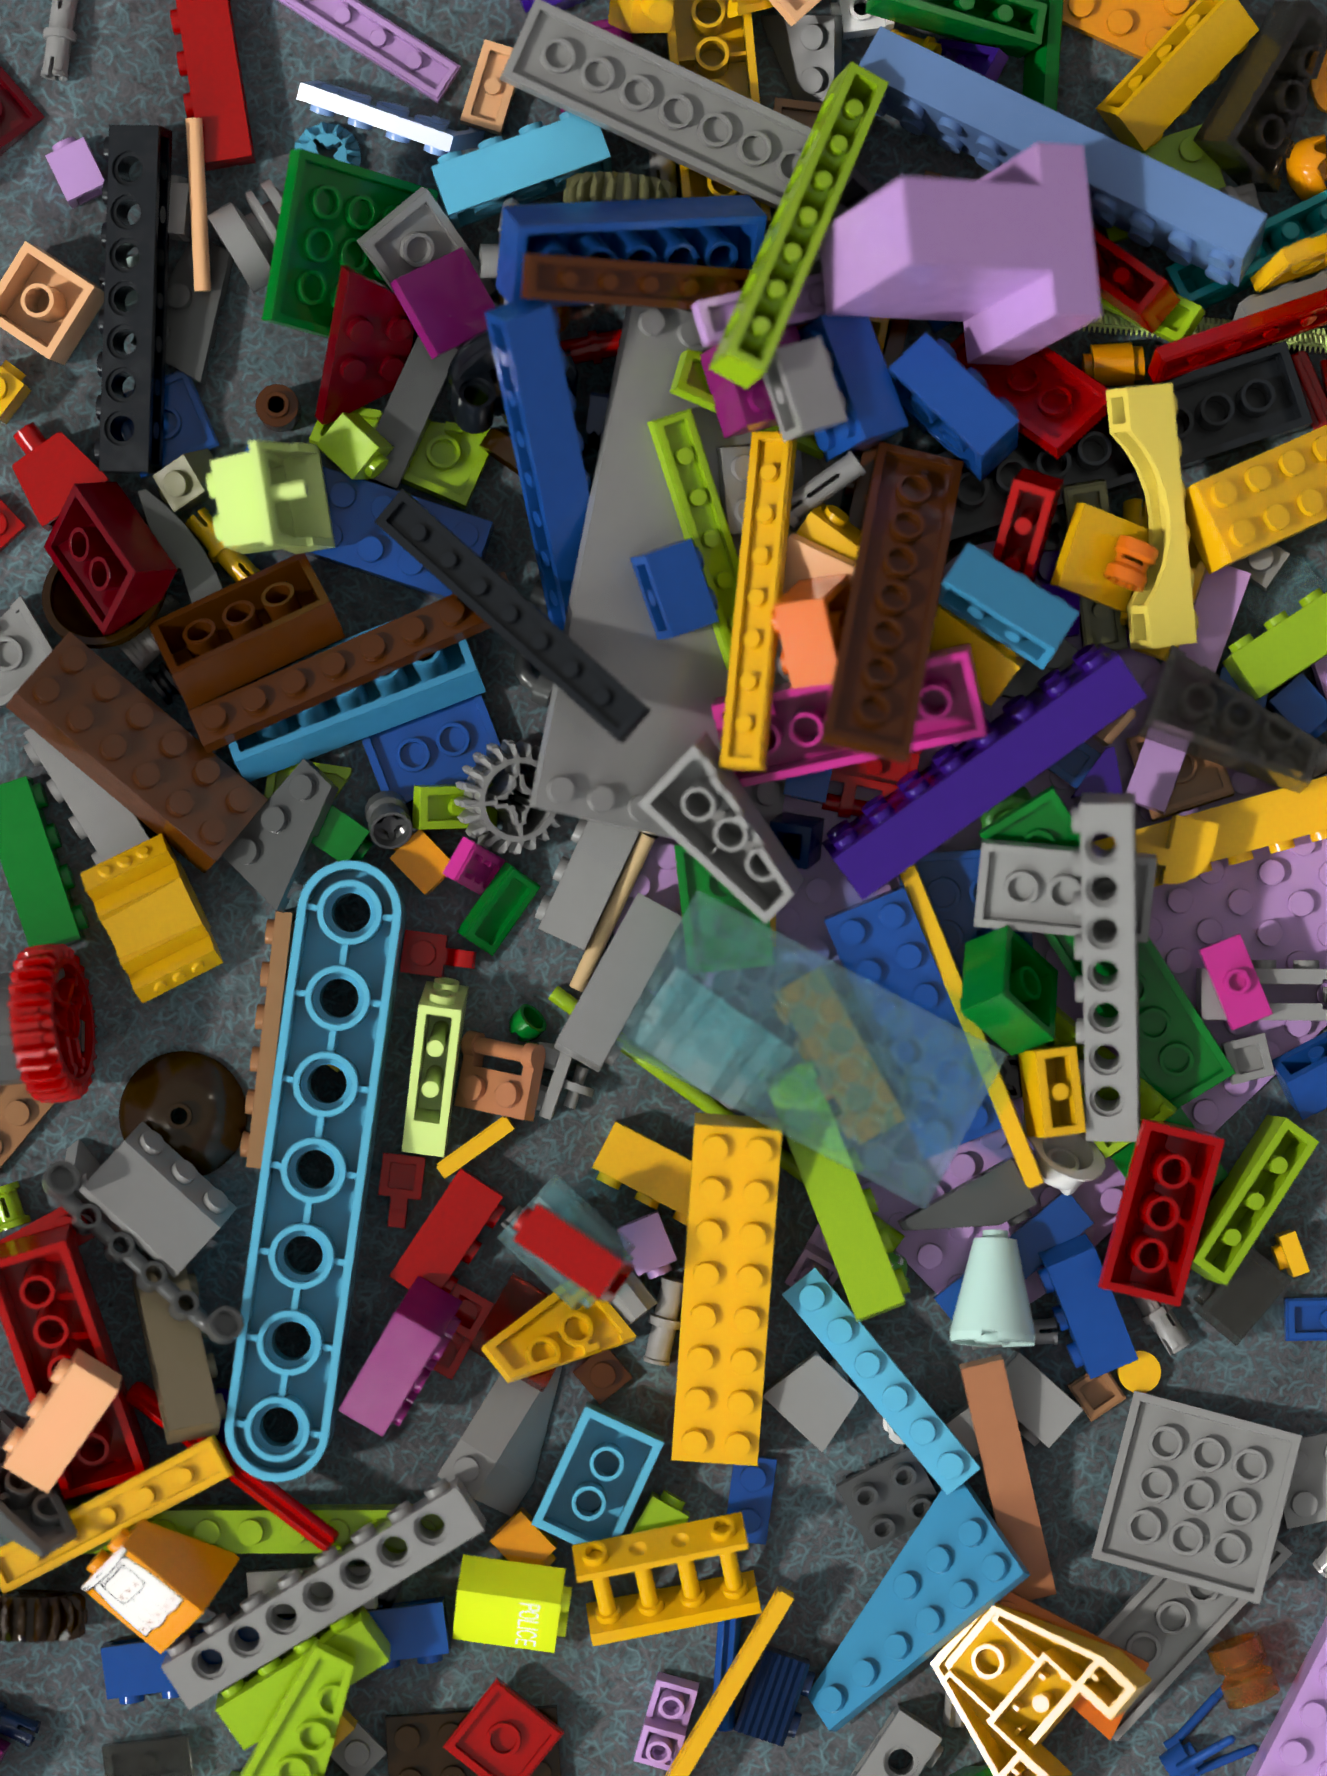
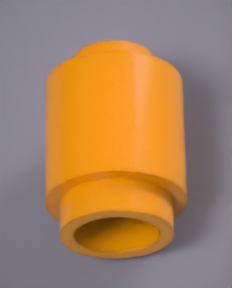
(1114, 363)

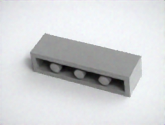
(95, 811)
(585, 881)
(618, 984)

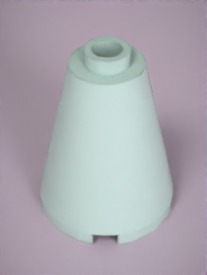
(993, 1296)

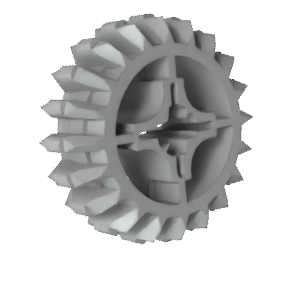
(517, 827)

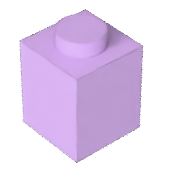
(76, 170)
(653, 1245)

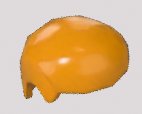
(1308, 167)

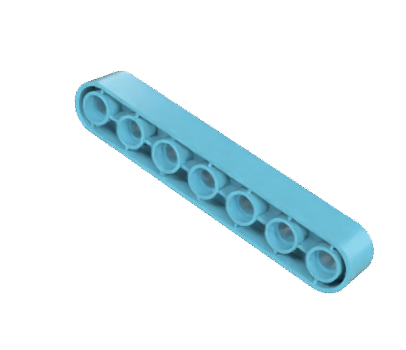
(288, 1205)

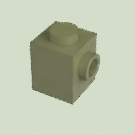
(184, 480)

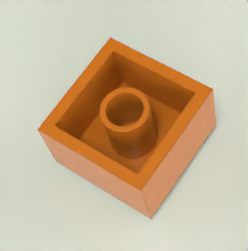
(810, 628)

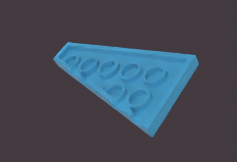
(935, 1588)

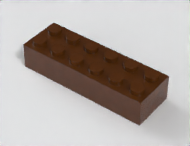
(136, 752)

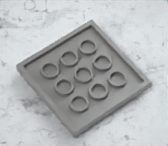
(1197, 1497)

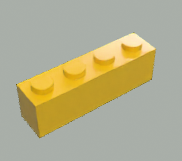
(1176, 71)
(648, 1168)

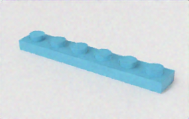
(881, 1381)

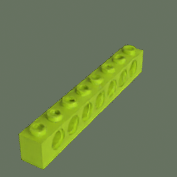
(798, 226)

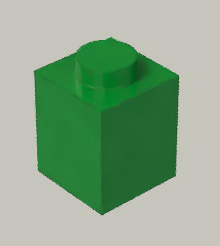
(343, 837)

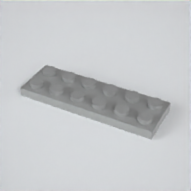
(1169, 1628)

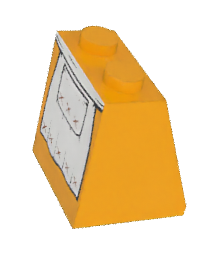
(157, 1580)

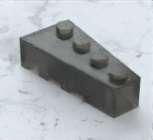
(1217, 723)

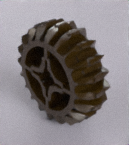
(42, 1615)

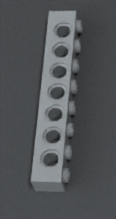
(1115, 815)
(199, 1680)

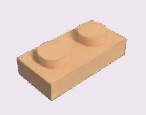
(488, 95)

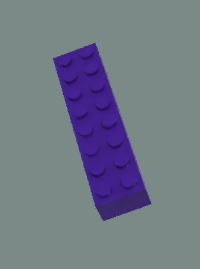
(983, 770)

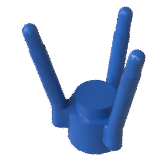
(1186, 1760)

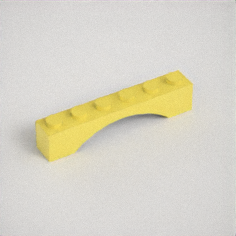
(1146, 429)

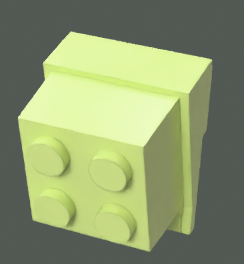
(271, 499)

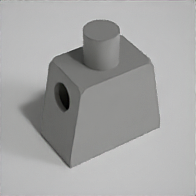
(814, 1398)

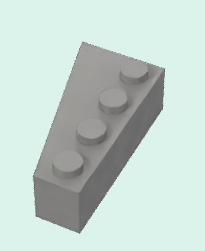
(723, 829)

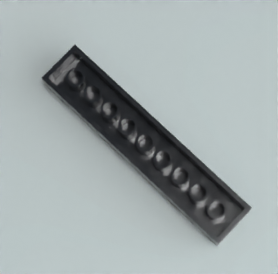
(1217, 414)

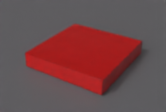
(503, 1734)

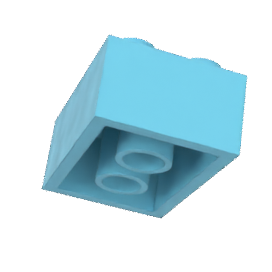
(597, 1478)

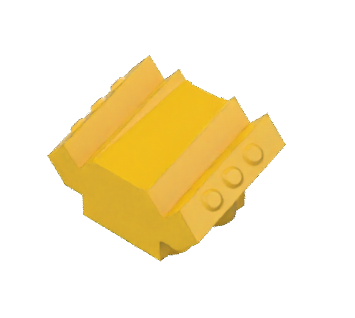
(152, 917)

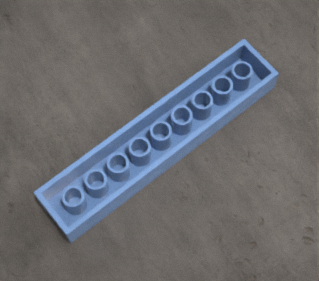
(1124, 185)

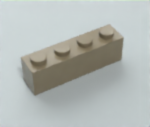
(179, 1364)

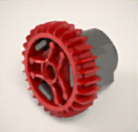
(47, 1024)

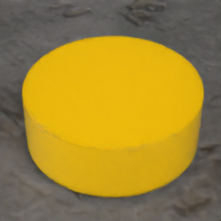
(1141, 1374)

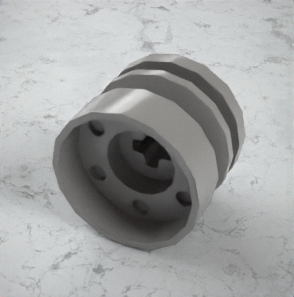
(251, 236)

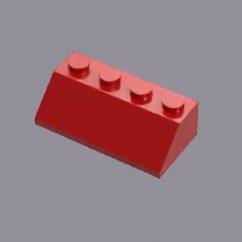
(1161, 1211)

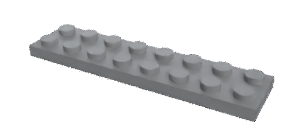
(655, 103)

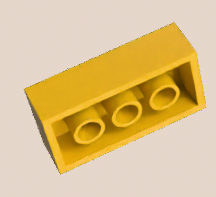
(1259, 501)

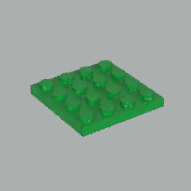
(318, 228)

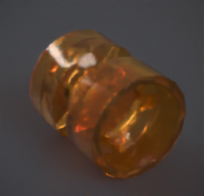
(1245, 1676)

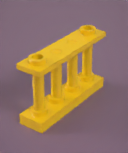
(671, 1607)

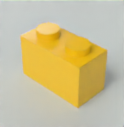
(1051, 1091)

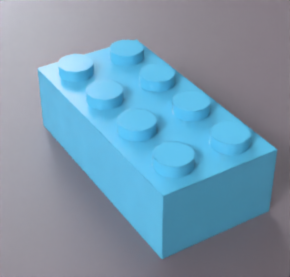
(518, 167)

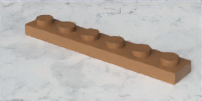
(268, 1018)

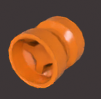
(1131, 563)

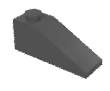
(984, 1200)

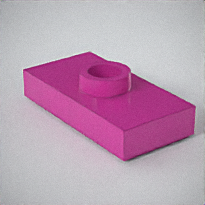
(473, 866)
(1235, 982)

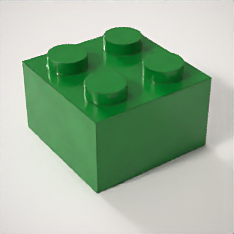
(1009, 990)

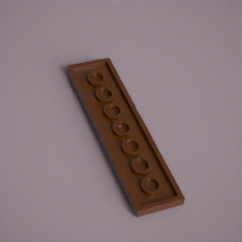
(892, 603)

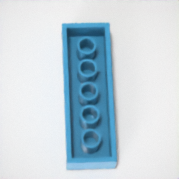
(360, 712)

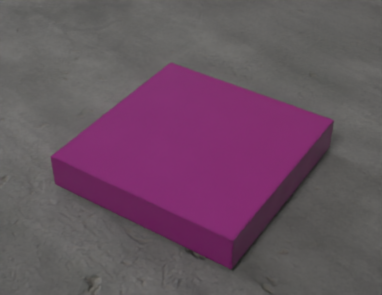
(444, 302)

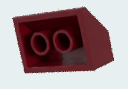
(108, 555)

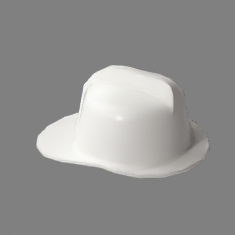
(1067, 1160)

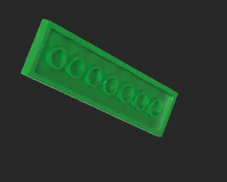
(1175, 1044)

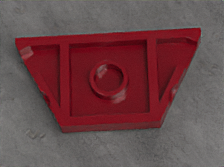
(365, 346)

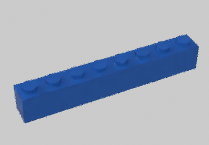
(543, 440)
(412, 1628)

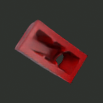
(51, 471)

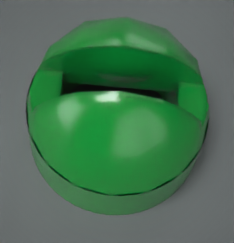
(521, 1024)

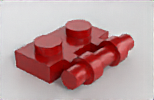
(873, 774)

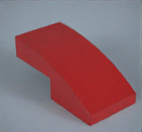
(473, 1314)

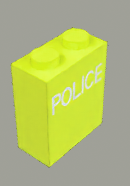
(511, 1604)

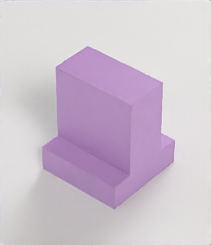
(989, 252)

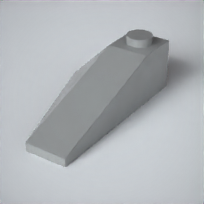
(503, 1443)

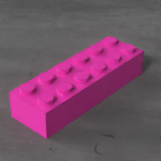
(947, 713)

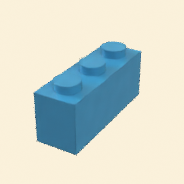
(1006, 605)

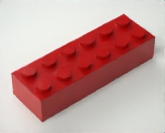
(50, 1315)

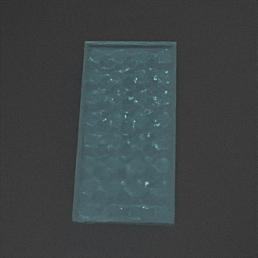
(811, 1049)

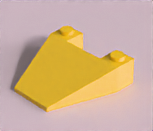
(1020, 1679)

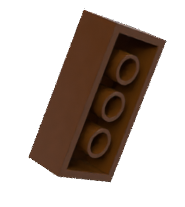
(246, 630)

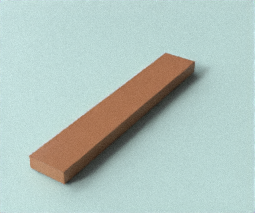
(1007, 1470)

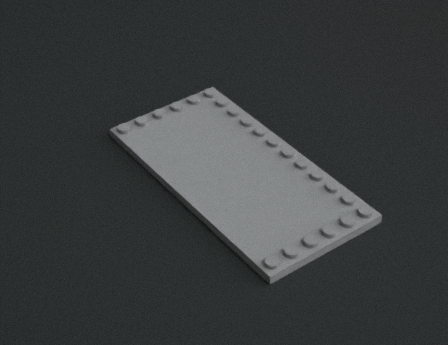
(628, 513)

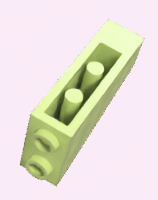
(434, 1067)

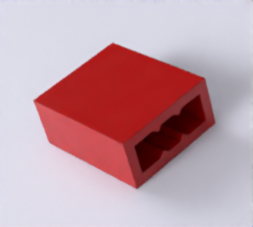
(572, 1252)

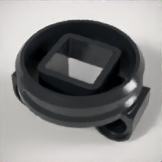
(476, 394)

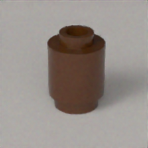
(288, 417)

